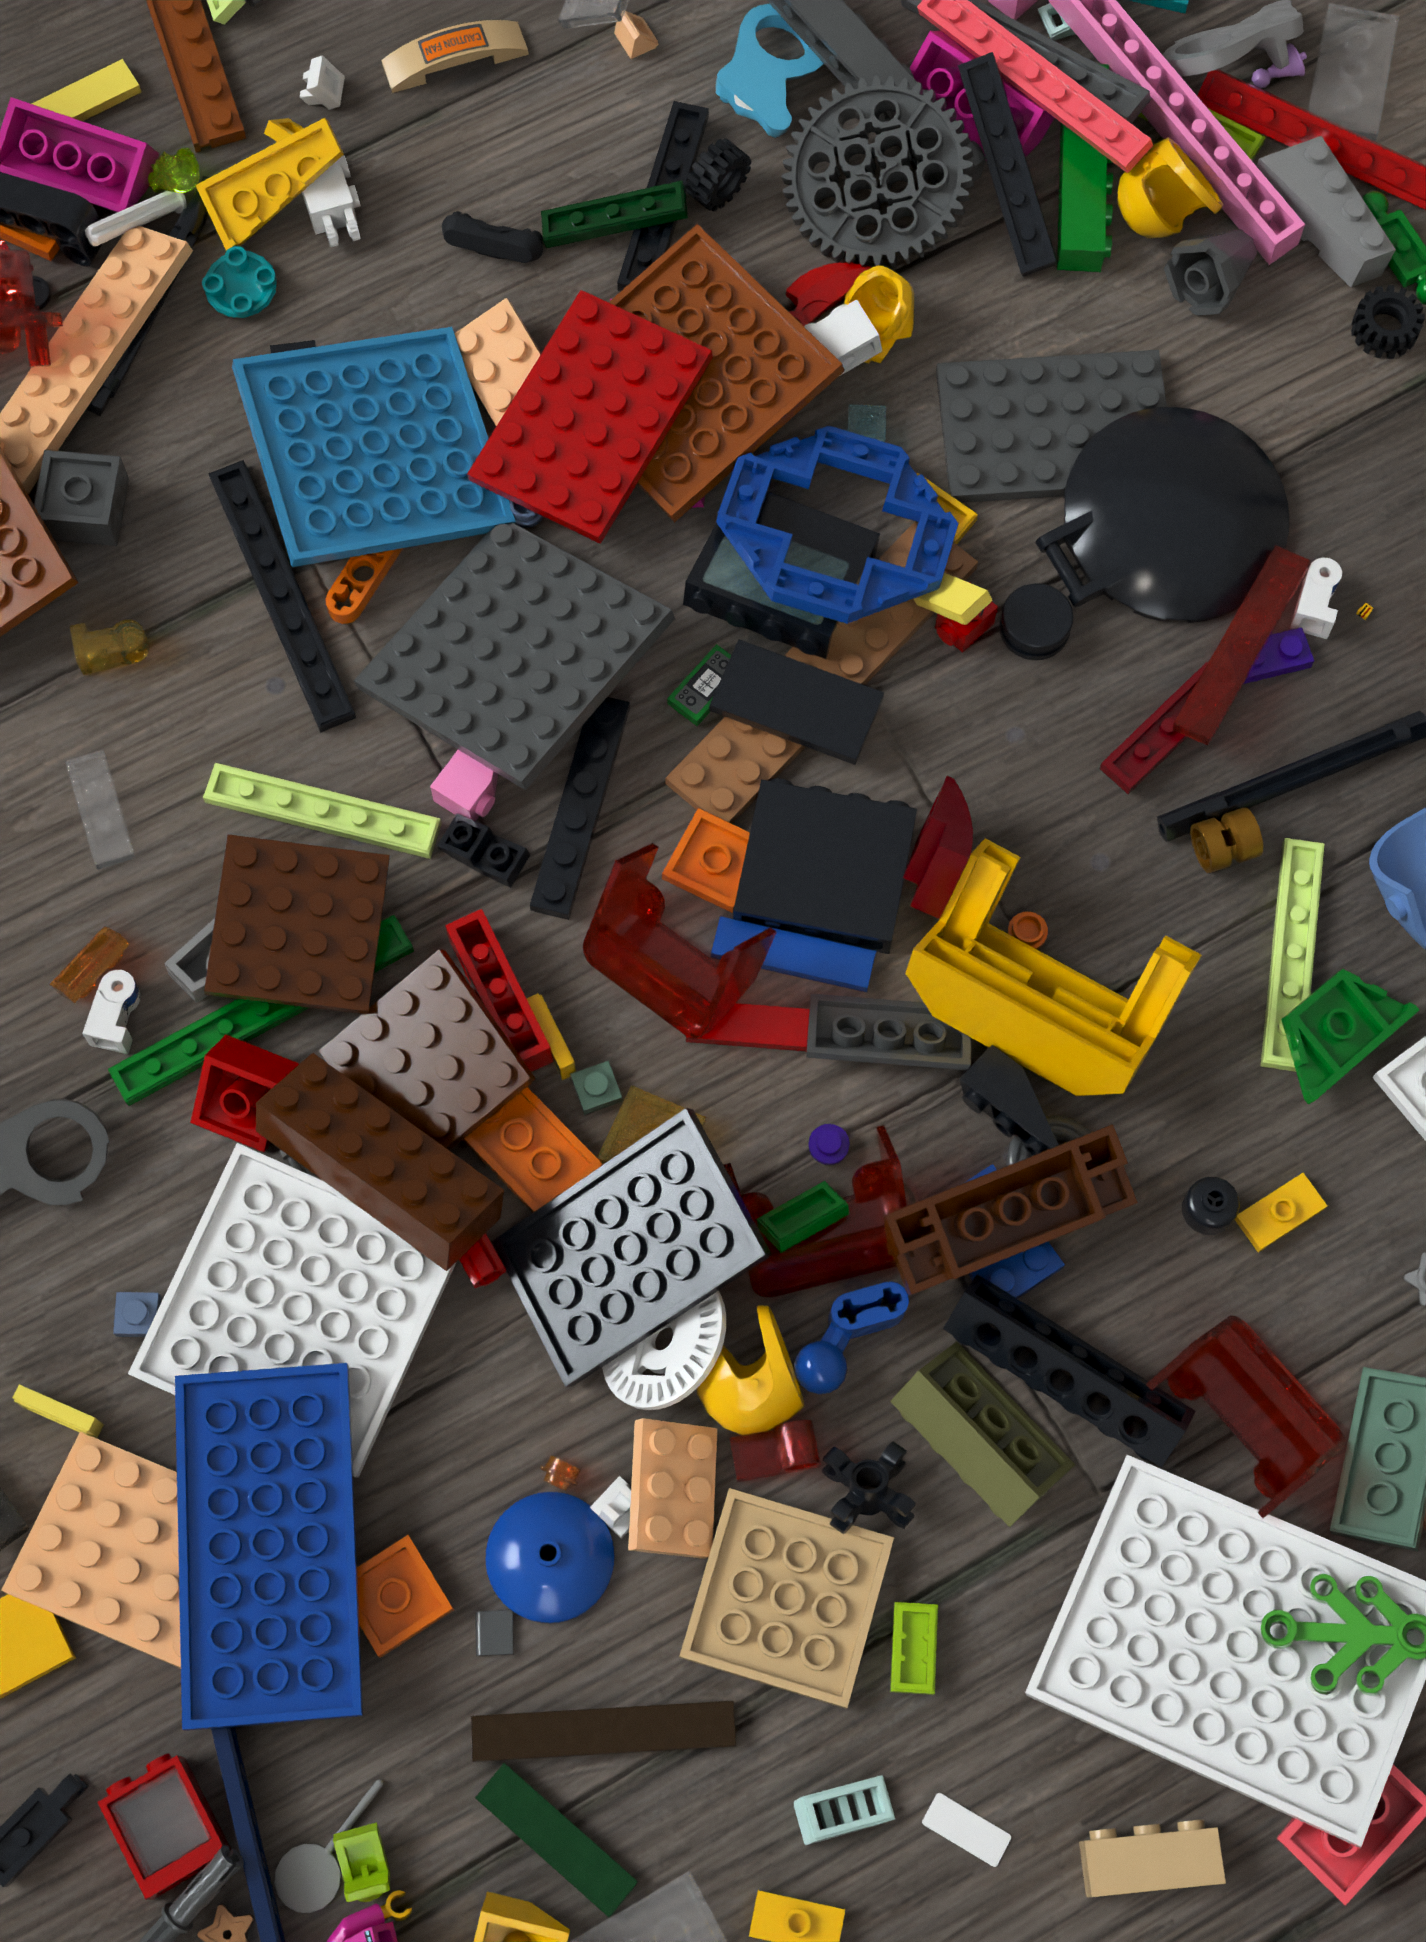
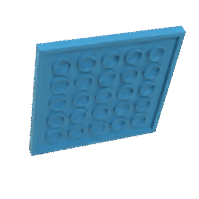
(369, 445)

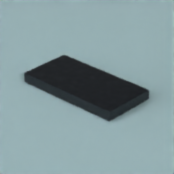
(796, 701)

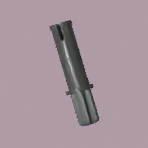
(178, 1916)

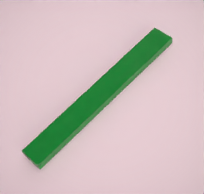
(241, 1019)

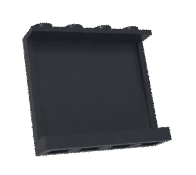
(825, 864)

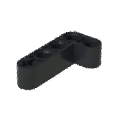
(49, 214)

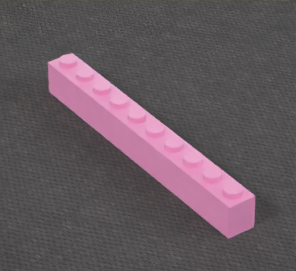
(1184, 118)

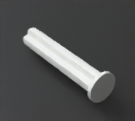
(135, 216)

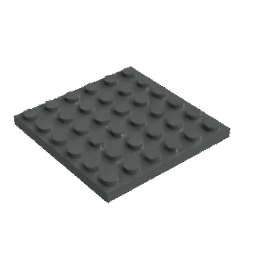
(514, 652)

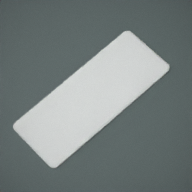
(966, 1829)

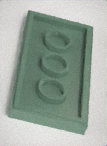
(1385, 1462)

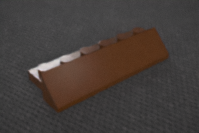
(1009, 1210)

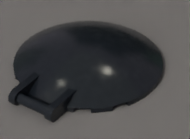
(1169, 515)

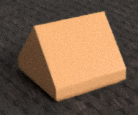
(635, 35)

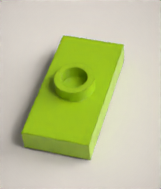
(914, 1648)

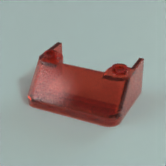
(656, 963)
(844, 1248)
(1259, 1405)

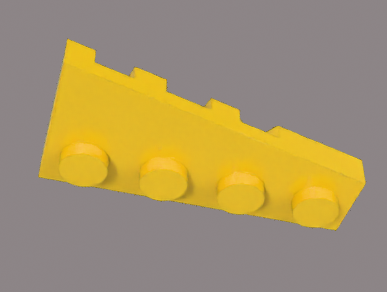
(266, 182)

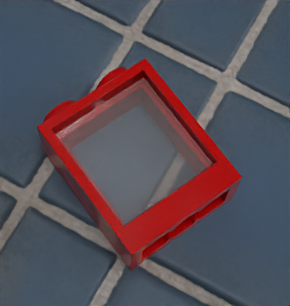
(160, 1822)

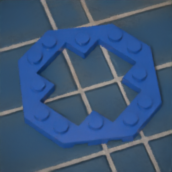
(881, 582)

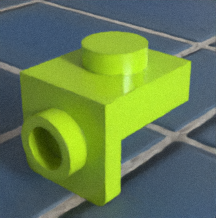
(362, 1863)

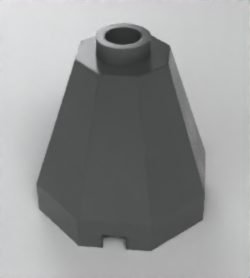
(1210, 270)

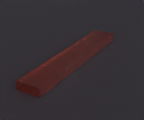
(1241, 645)

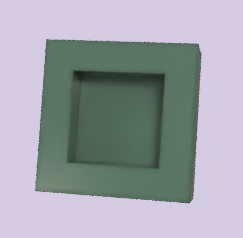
(596, 1087)

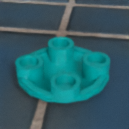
(240, 283)

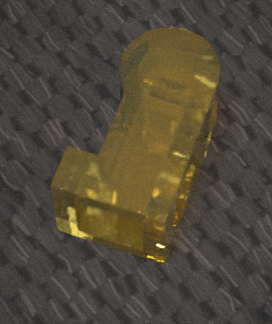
(109, 647)

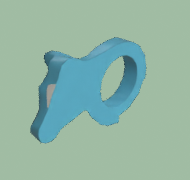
(757, 80)

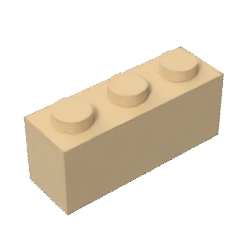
(1151, 1859)

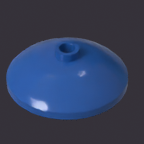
(554, 1588)

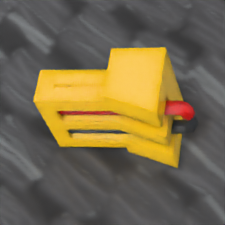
(1364, 611)

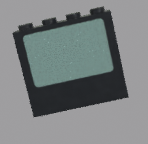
(820, 543)

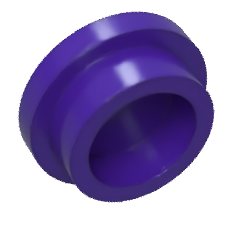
(829, 1144)

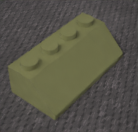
(982, 1433)

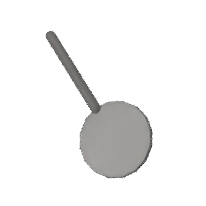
(310, 1873)

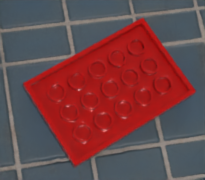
(590, 416)

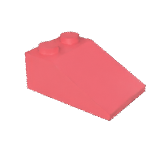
(1345, 1866)

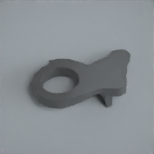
(20, 1172)

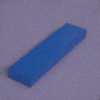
(801, 955)

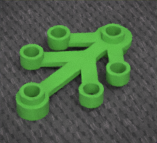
(1357, 1633)

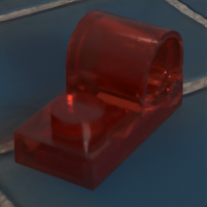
(775, 1452)

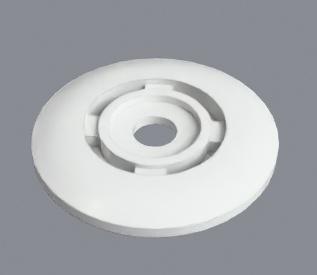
(685, 1362)

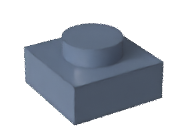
(135, 1313)

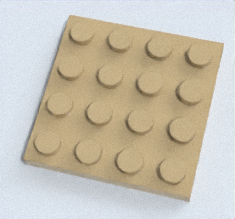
(787, 1598)

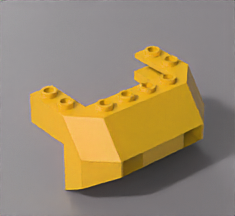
(1032, 1003)

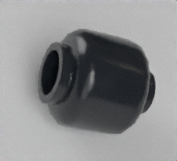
(1215, 1217)

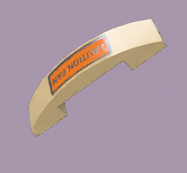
(453, 47)

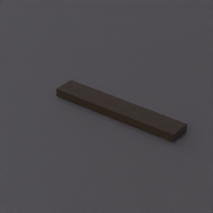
(603, 1731)

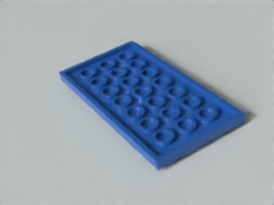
(267, 1547)

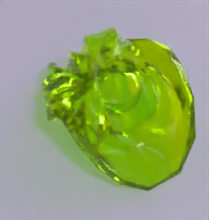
(175, 172)

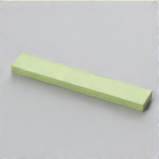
(322, 810)
(1292, 944)

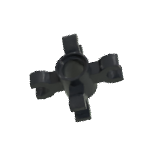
(864, 1501)

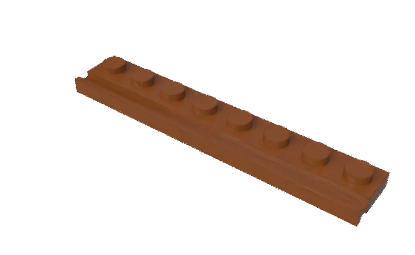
(196, 72)

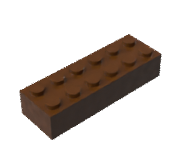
(379, 1161)

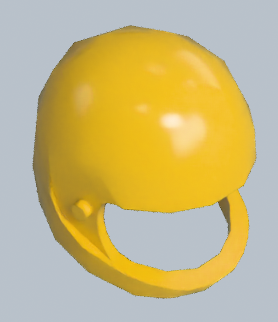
(1164, 191)
(756, 1394)

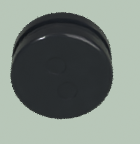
(1036, 621)

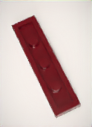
(1149, 742)

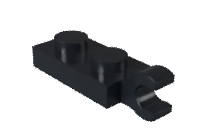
(35, 1826)

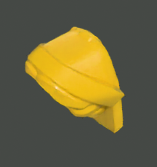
(887, 303)

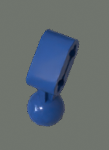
(821, 1364)

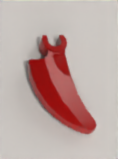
(821, 289)

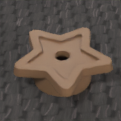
(224, 1921)

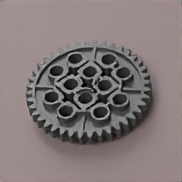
(825, 140)

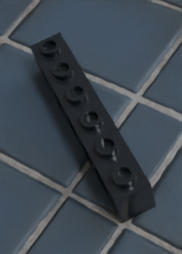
(1090, 1369)

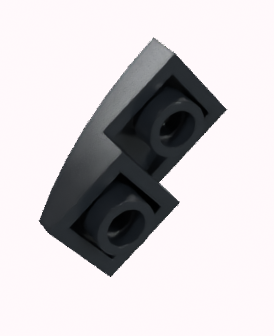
(483, 851)

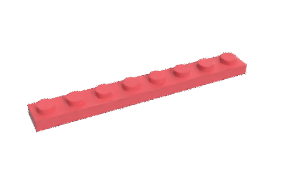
(1040, 80)

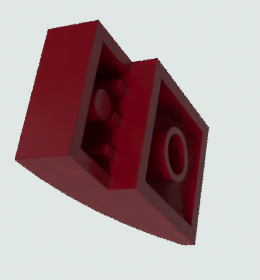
(941, 850)

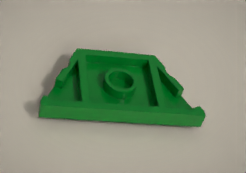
(1339, 1029)

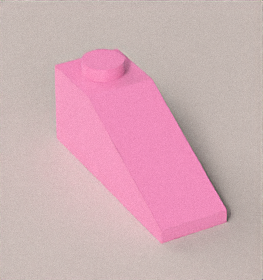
(465, 787)

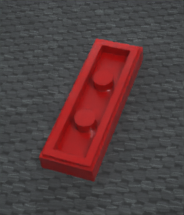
(761, 1028)

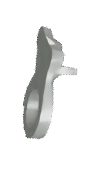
(1221, 46)

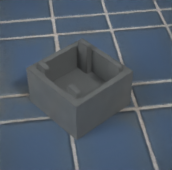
(82, 496)

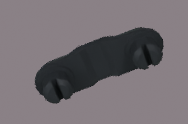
(490, 240)

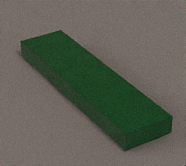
(614, 214)
(556, 1840)

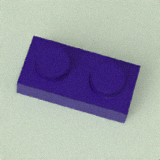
(1281, 655)

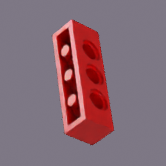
(498, 987)

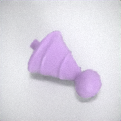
(1262, 77)

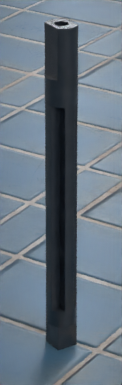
(187, 229)
(1294, 775)

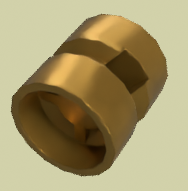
(1221, 842)

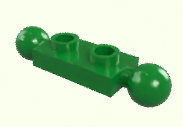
(1410, 254)

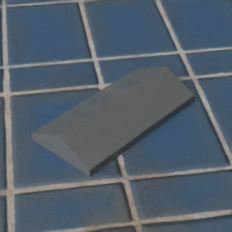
(883, 1033)

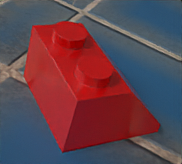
(231, 1084)

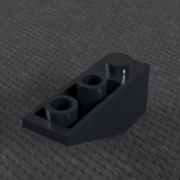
(1005, 1094)

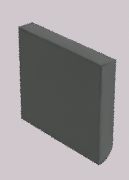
(494, 1633)

